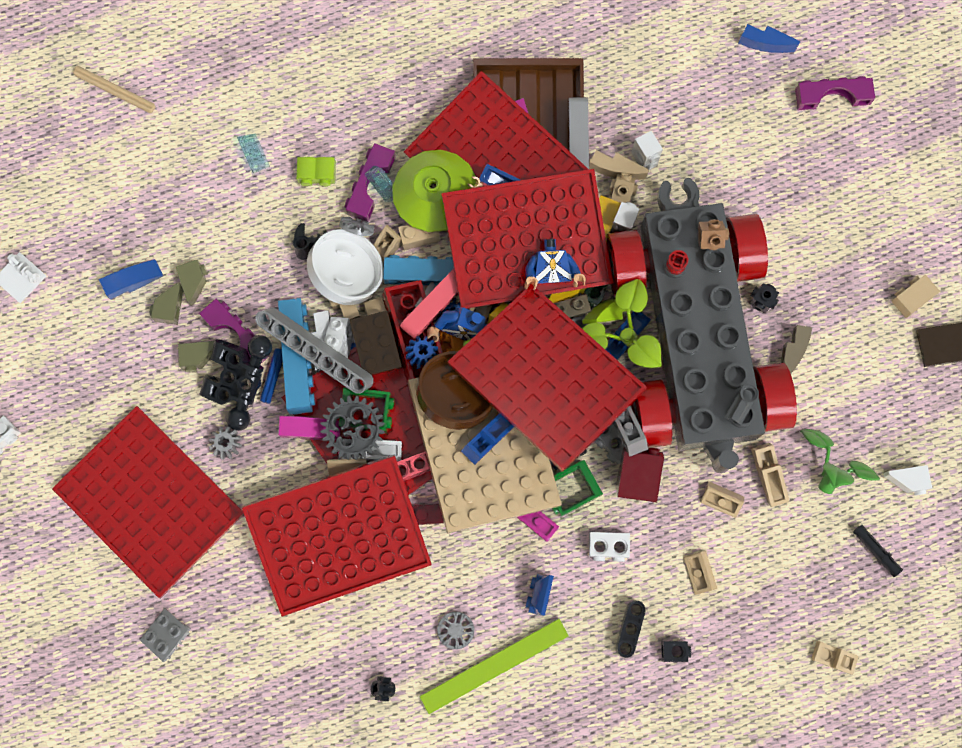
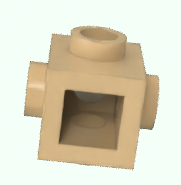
(623, 188)

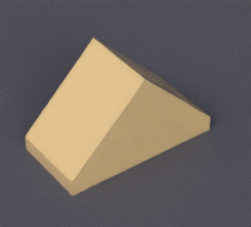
(387, 242)

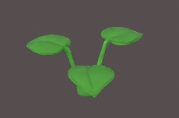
(833, 475)

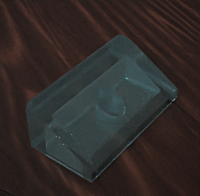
(253, 152)
(380, 182)

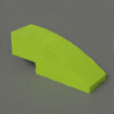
(604, 312)

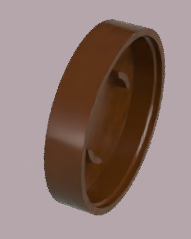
(448, 397)

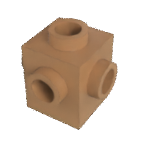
(712, 234)

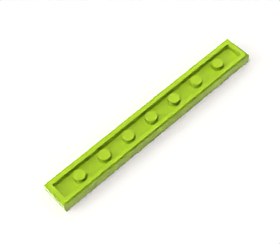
(494, 666)

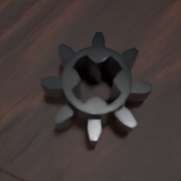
(383, 688)

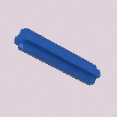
(272, 376)

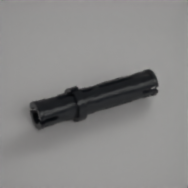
(878, 551)

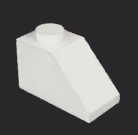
(911, 479)

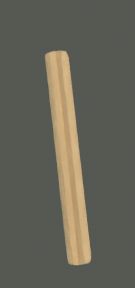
(114, 89)

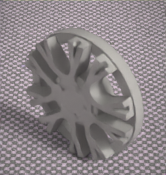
(356, 226)
(455, 630)

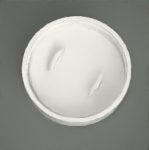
(345, 267)

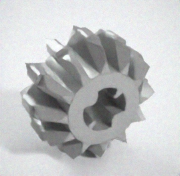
(219, 448)

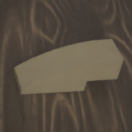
(794, 350)

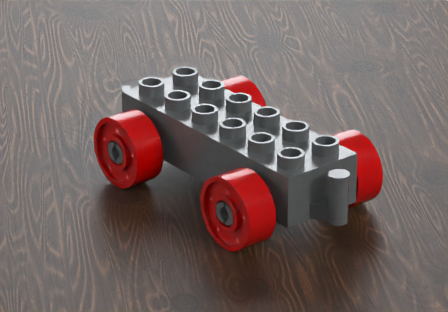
(702, 329)

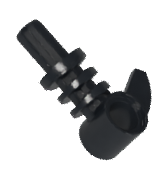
(301, 240)

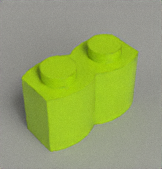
(316, 170)

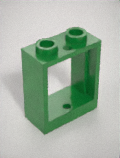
(389, 404)
(589, 480)

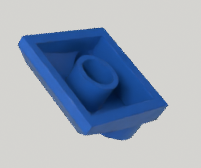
(541, 590)

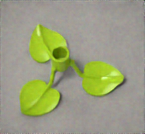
(641, 351)

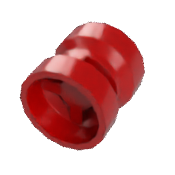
(674, 265)

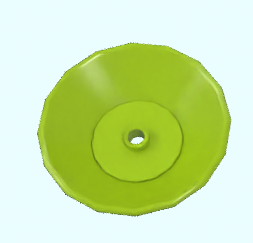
(412, 192)

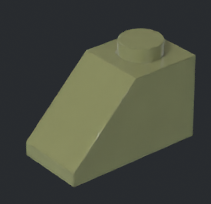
(192, 279)
(167, 305)
(194, 355)

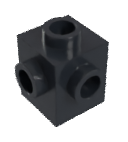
(761, 303)

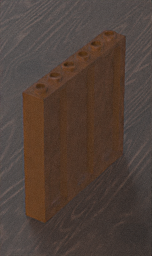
(542, 83)

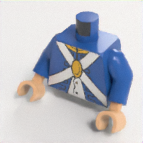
(552, 267)
(459, 323)

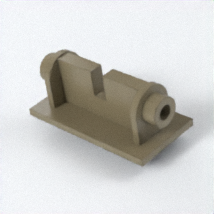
(575, 306)

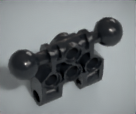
(238, 389)

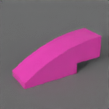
(304, 428)

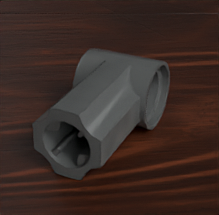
(741, 405)

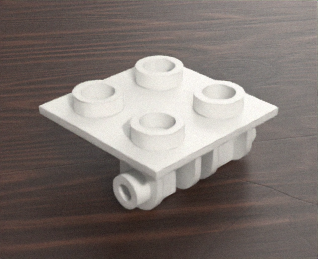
(20, 277)

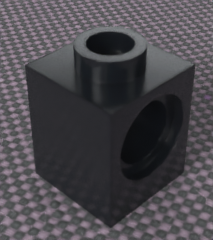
(666, 651)

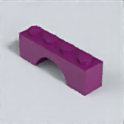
(857, 91)
(360, 203)
(218, 317)

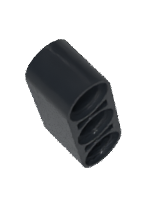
(637, 622)

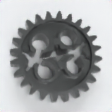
(359, 445)

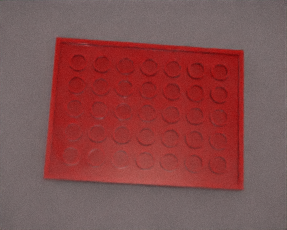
(505, 224)
(337, 535)

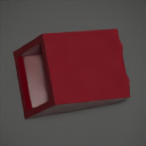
(640, 475)

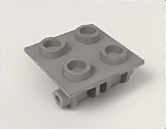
(165, 635)

